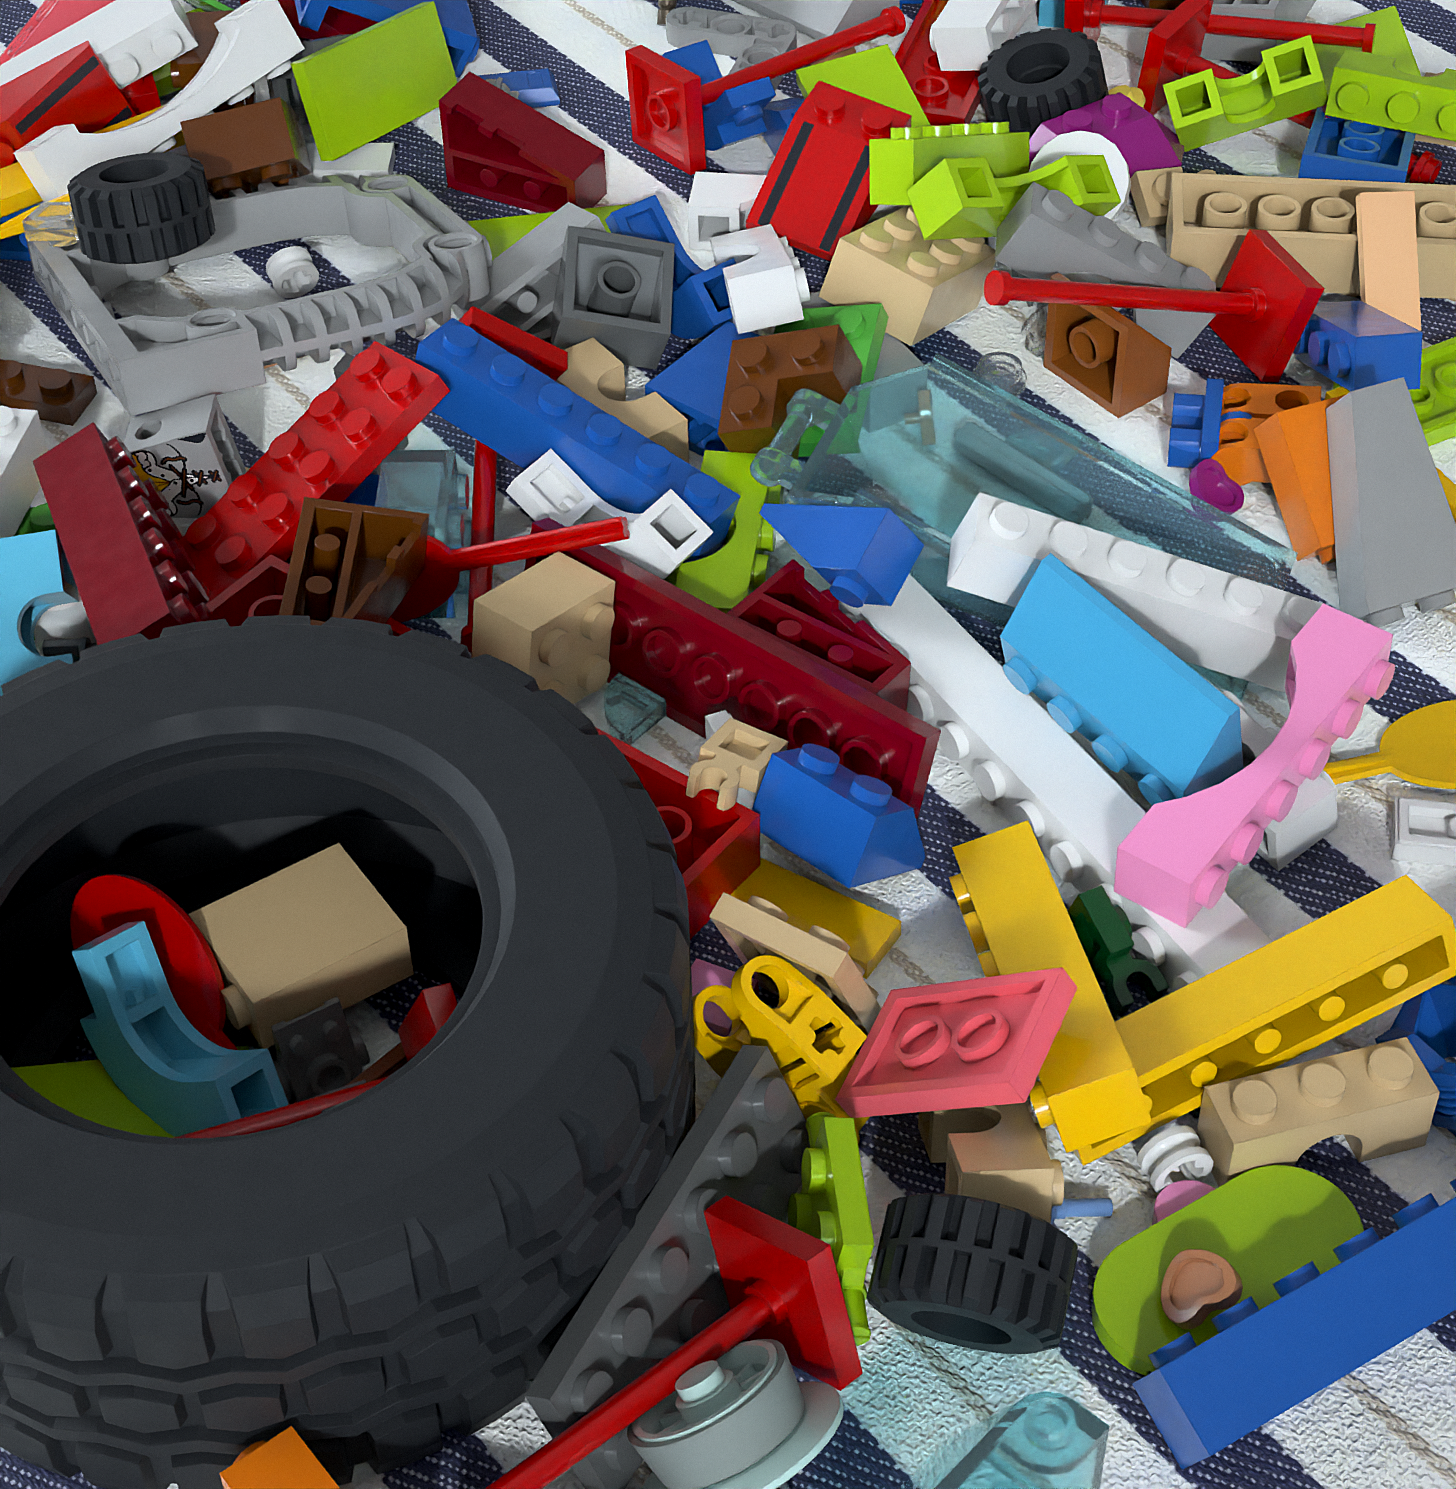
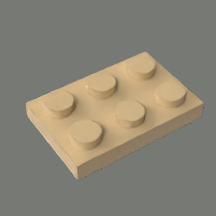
(820, 955)

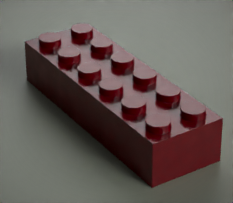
(118, 539)

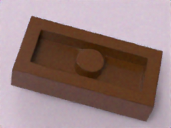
(54, 393)

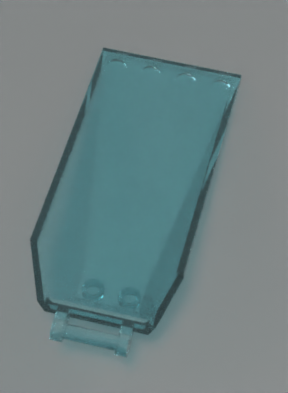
(945, 434)

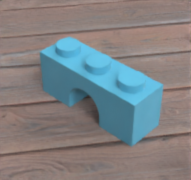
(31, 582)

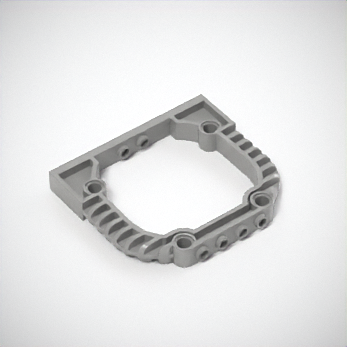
(223, 349)

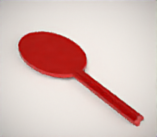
(444, 565)
(179, 944)

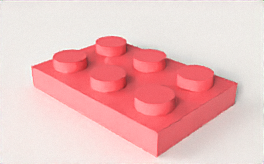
(958, 1044)

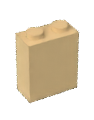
(303, 941)

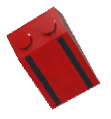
(56, 93)
(823, 170)

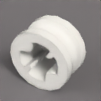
(292, 272)
(1174, 1157)

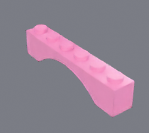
(1189, 845)

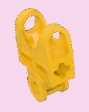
(809, 1062)

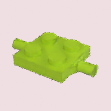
(836, 1208)

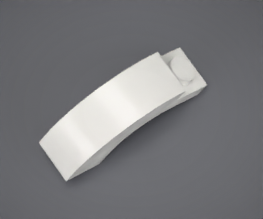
(658, 537)

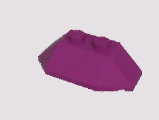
(1135, 132)

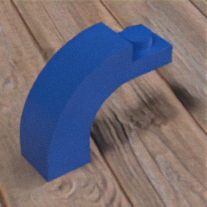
(737, 111)
(698, 295)

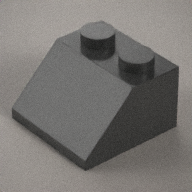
(616, 293)

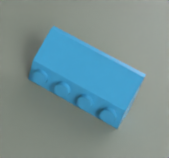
(1119, 687)

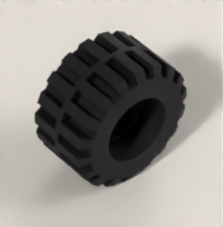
(1041, 78)
(141, 208)
(973, 1273)

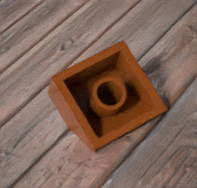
(1105, 355)

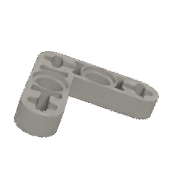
(732, 34)

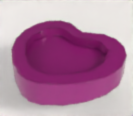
(1213, 486)

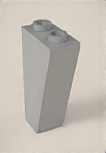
(1387, 508)

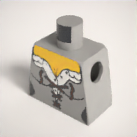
(186, 454)

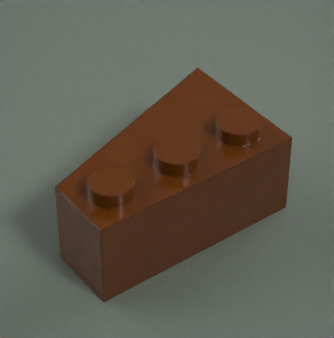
(353, 561)

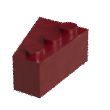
(514, 152)
(815, 627)

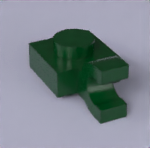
(1107, 943)

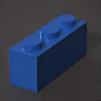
(1360, 346)

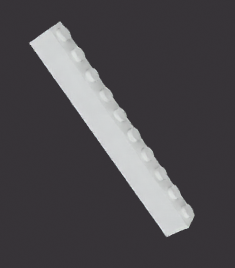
(1043, 778)

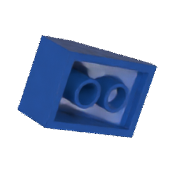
(1355, 151)

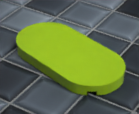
(1258, 1222)

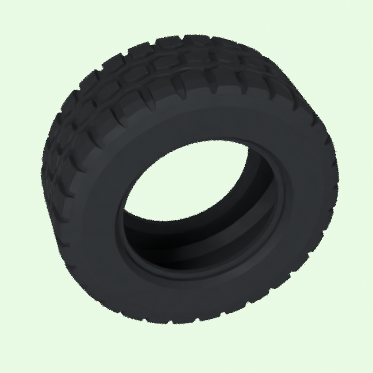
(430, 1233)

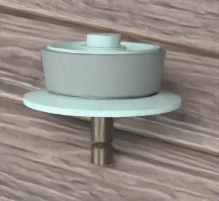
(737, 1423)

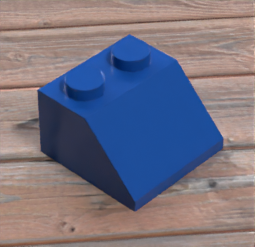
(836, 817)

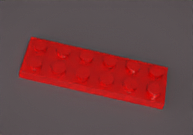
(318, 457)

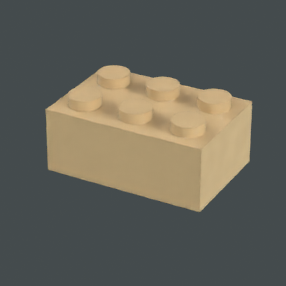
(914, 278)

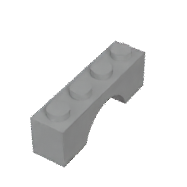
(1055, 236)

